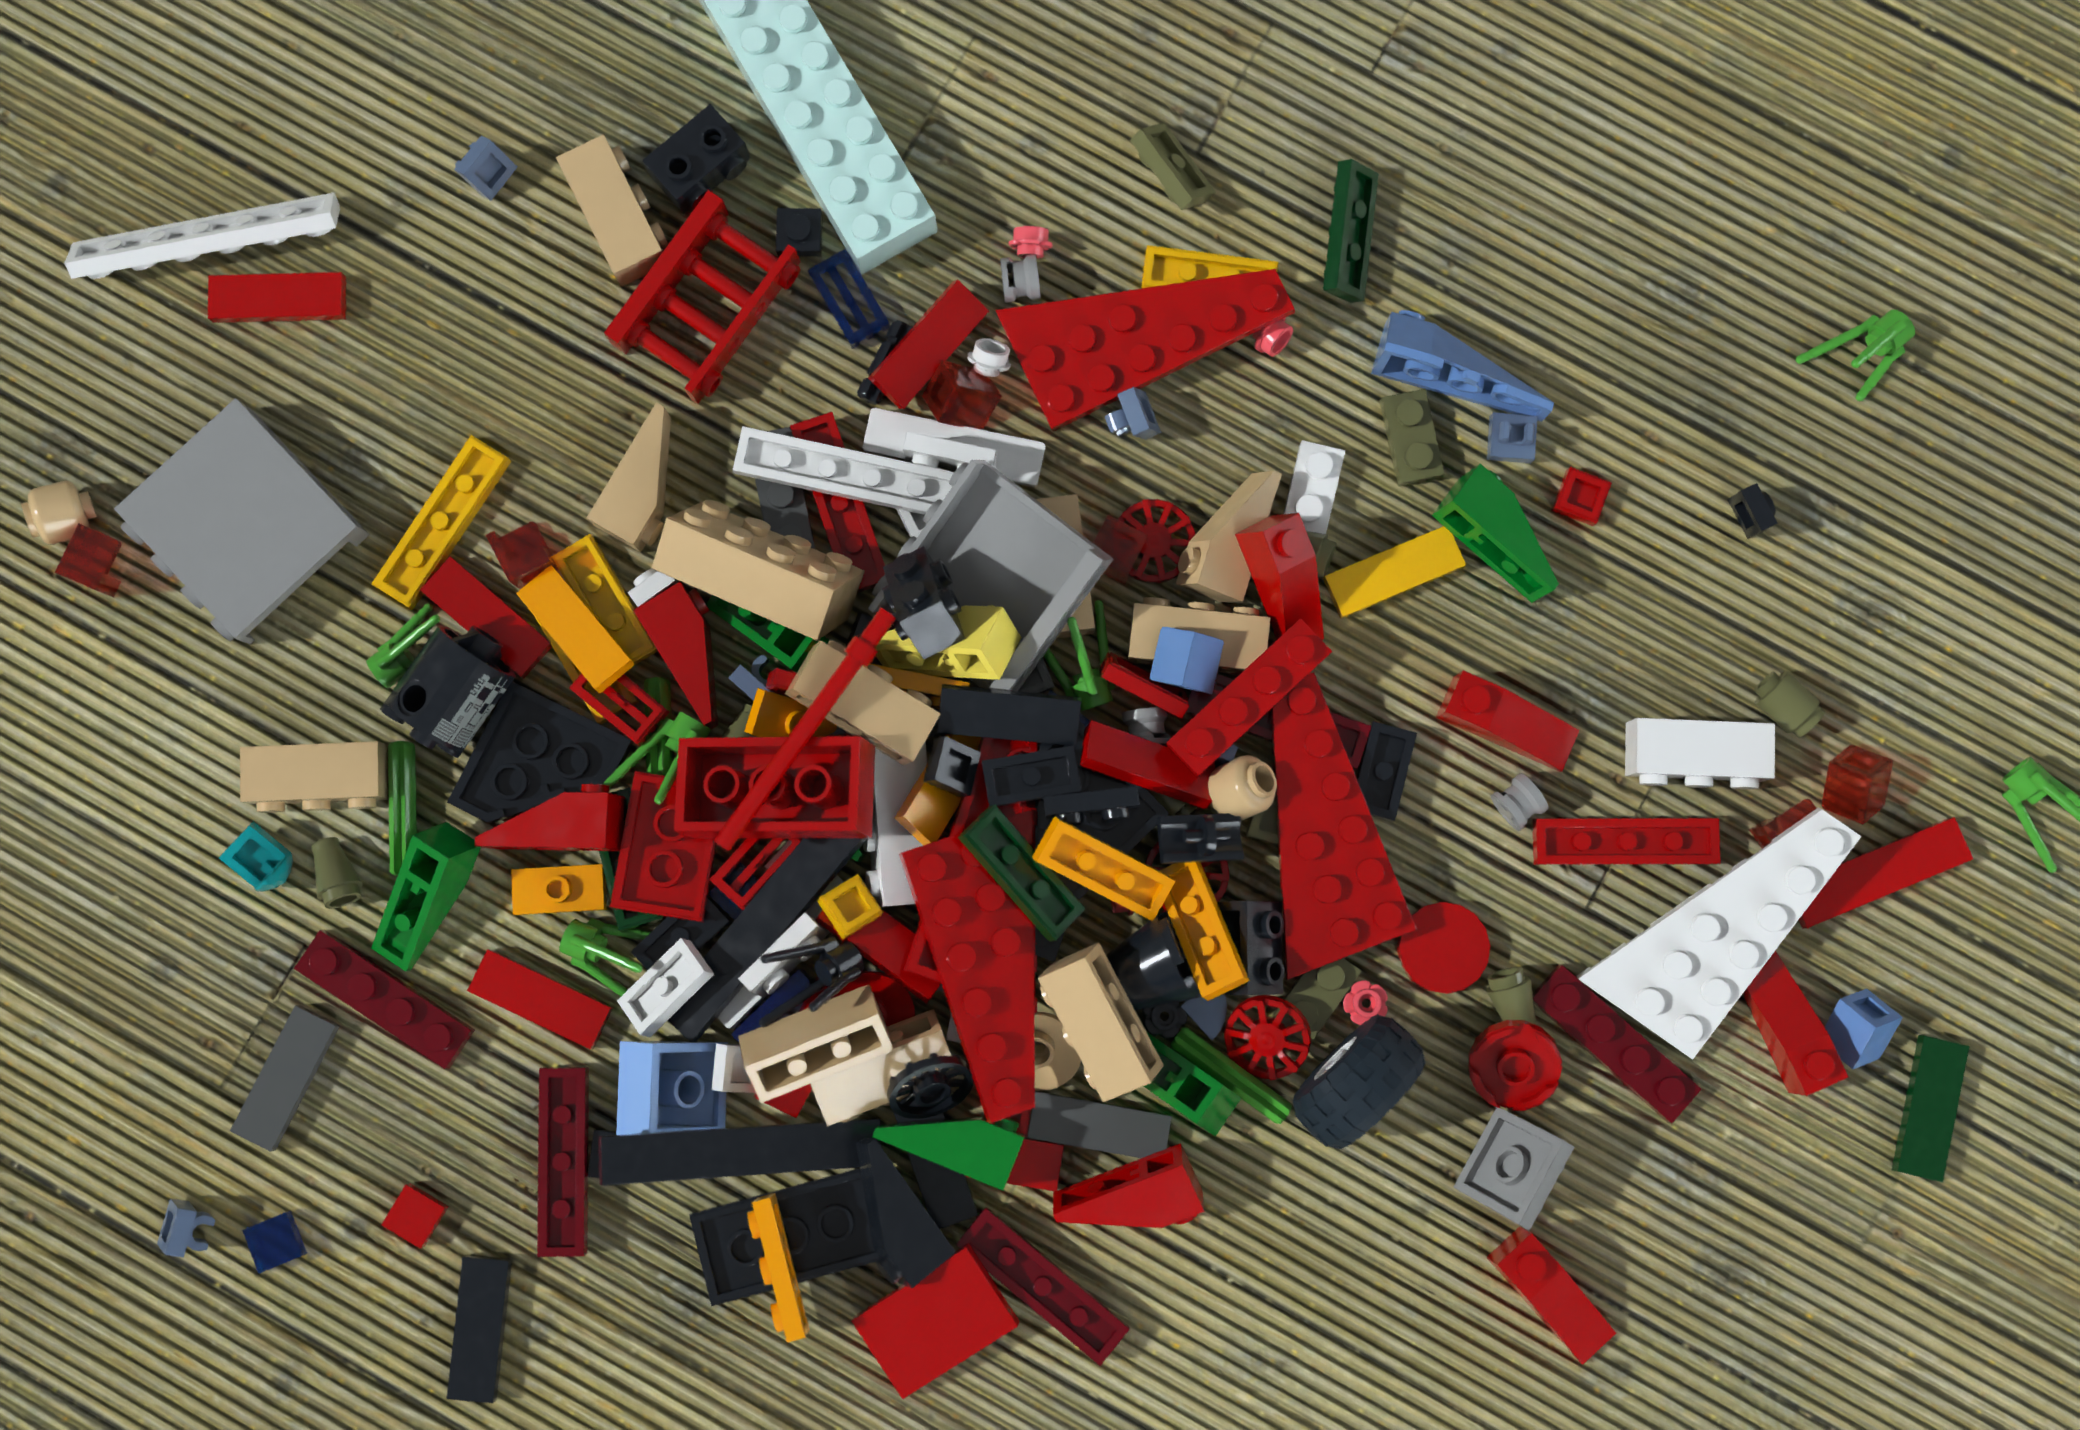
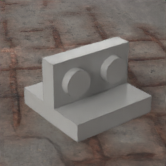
(1513, 1167)

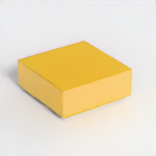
(850, 906)

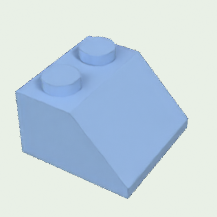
(668, 1087)

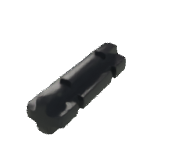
(867, 390)

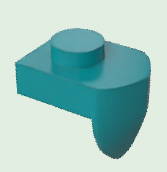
(259, 858)

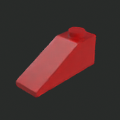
(1284, 571)
(684, 641)
(1507, 720)
(564, 823)
(1792, 1031)
(1138, 1194)
(1551, 1294)

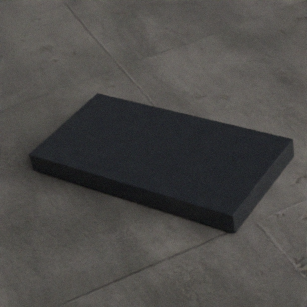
(823, 1228)

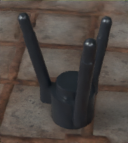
(835, 968)

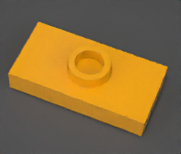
(778, 715)
(558, 889)

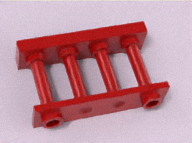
(685, 258)

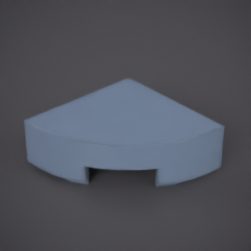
(1207, 1014)

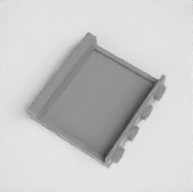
(237, 520)
(1007, 555)

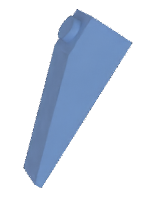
(1437, 361)

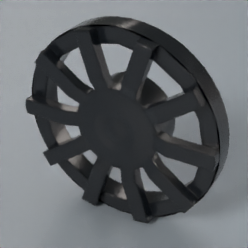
(931, 1088)

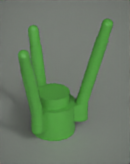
(1883, 337)
(393, 656)
(1088, 684)
(681, 727)
(2032, 783)
(587, 944)

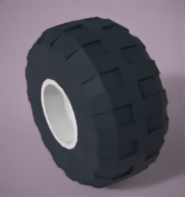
(1359, 1082)

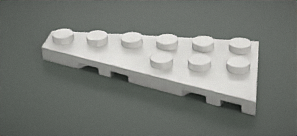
(1711, 946)

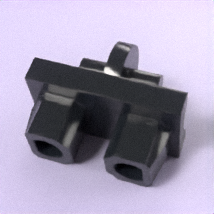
(1199, 838)

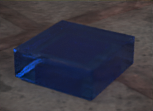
(274, 1242)

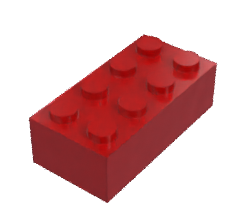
(820, 795)

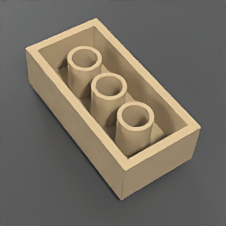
(758, 568)

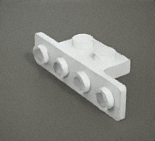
(948, 446)
(767, 978)

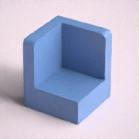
(1186, 659)
(1861, 1028)

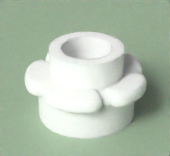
(989, 357)

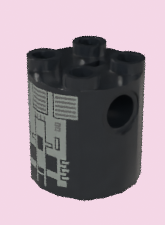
(450, 688)

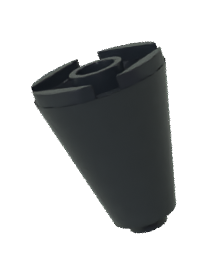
(1153, 966)

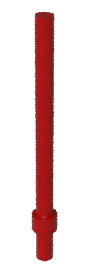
(859, 653)

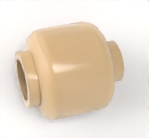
(56, 511)
(1242, 787)

